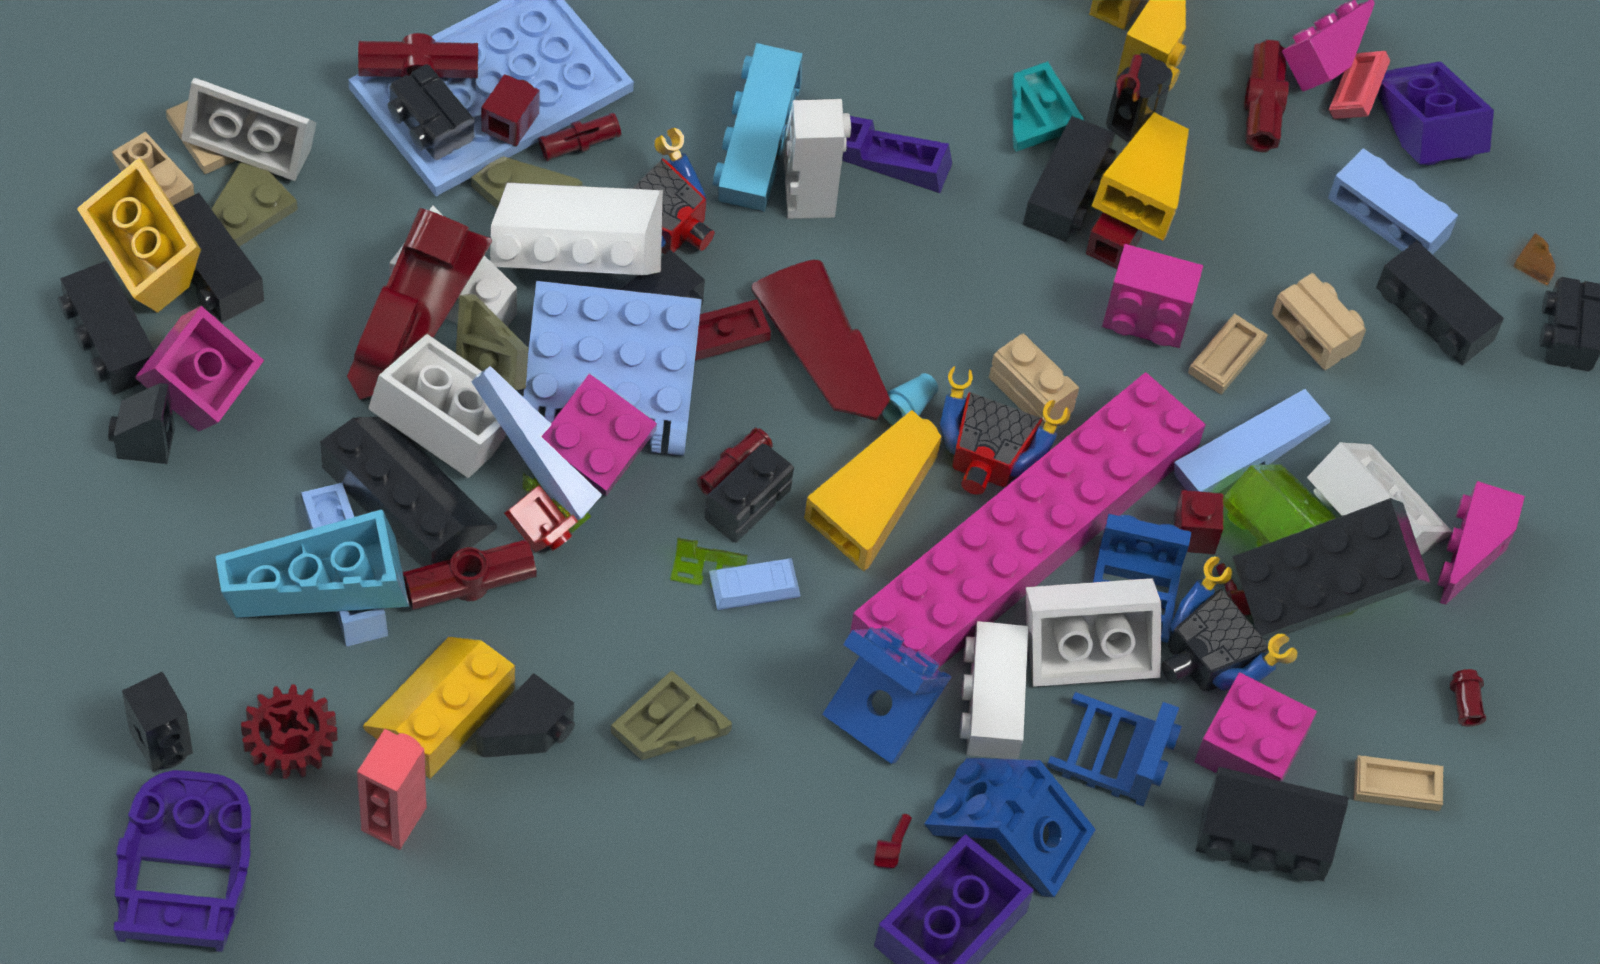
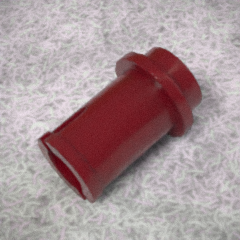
(1469, 702)

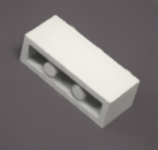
(995, 690)

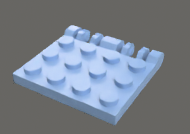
(625, 340)

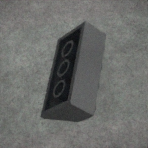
(418, 499)

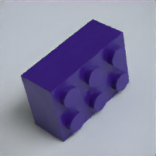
(955, 910)

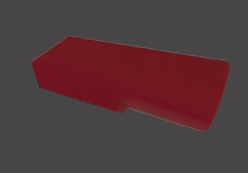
(419, 294)
(819, 333)

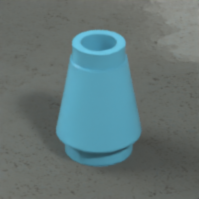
(910, 396)

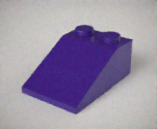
(1436, 113)

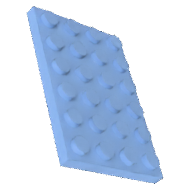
(516, 38)

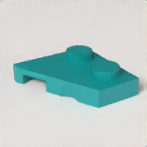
(1039, 106)

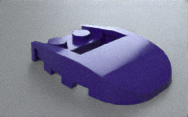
(185, 822)

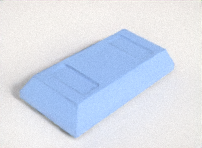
(754, 584)

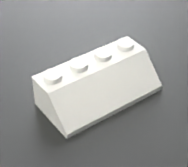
(578, 229)

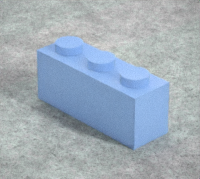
(1391, 204)

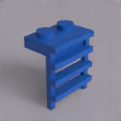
(1144, 551)
(1142, 760)

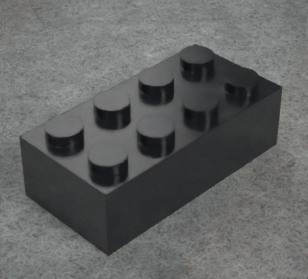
(1331, 569)

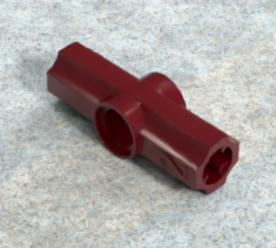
(415, 51)
(1266, 96)
(494, 569)

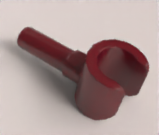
(1131, 78)
(1237, 596)
(888, 852)

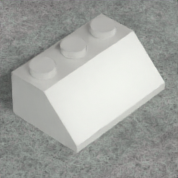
(247, 129)
(437, 406)
(1360, 477)
(1094, 632)

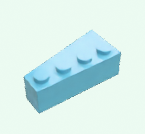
(759, 130)
(317, 570)

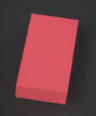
(1359, 85)

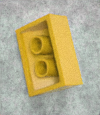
(142, 236)
(447, 699)

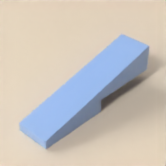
(524, 429)
(1251, 443)
(326, 507)

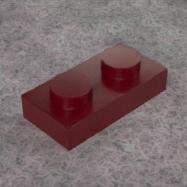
(731, 329)

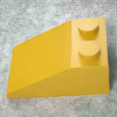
(1158, 33)

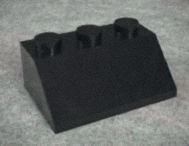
(1271, 824)

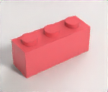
(392, 788)

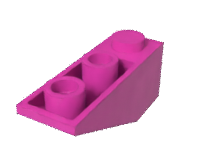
(1329, 48)
(1485, 533)

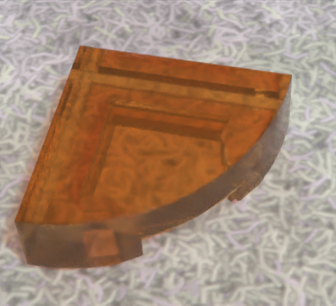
(1536, 260)

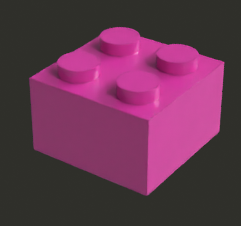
(1152, 296)
(202, 366)
(599, 433)
(1255, 731)

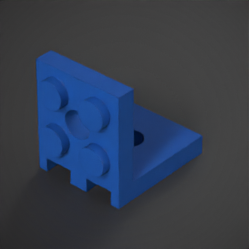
(900, 671)
(1012, 805)

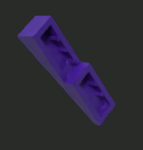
(898, 156)

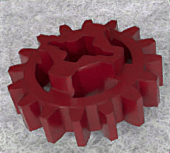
(290, 734)

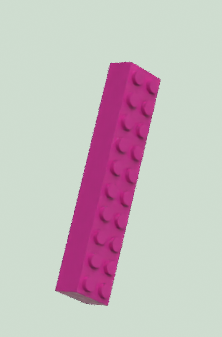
(1036, 521)

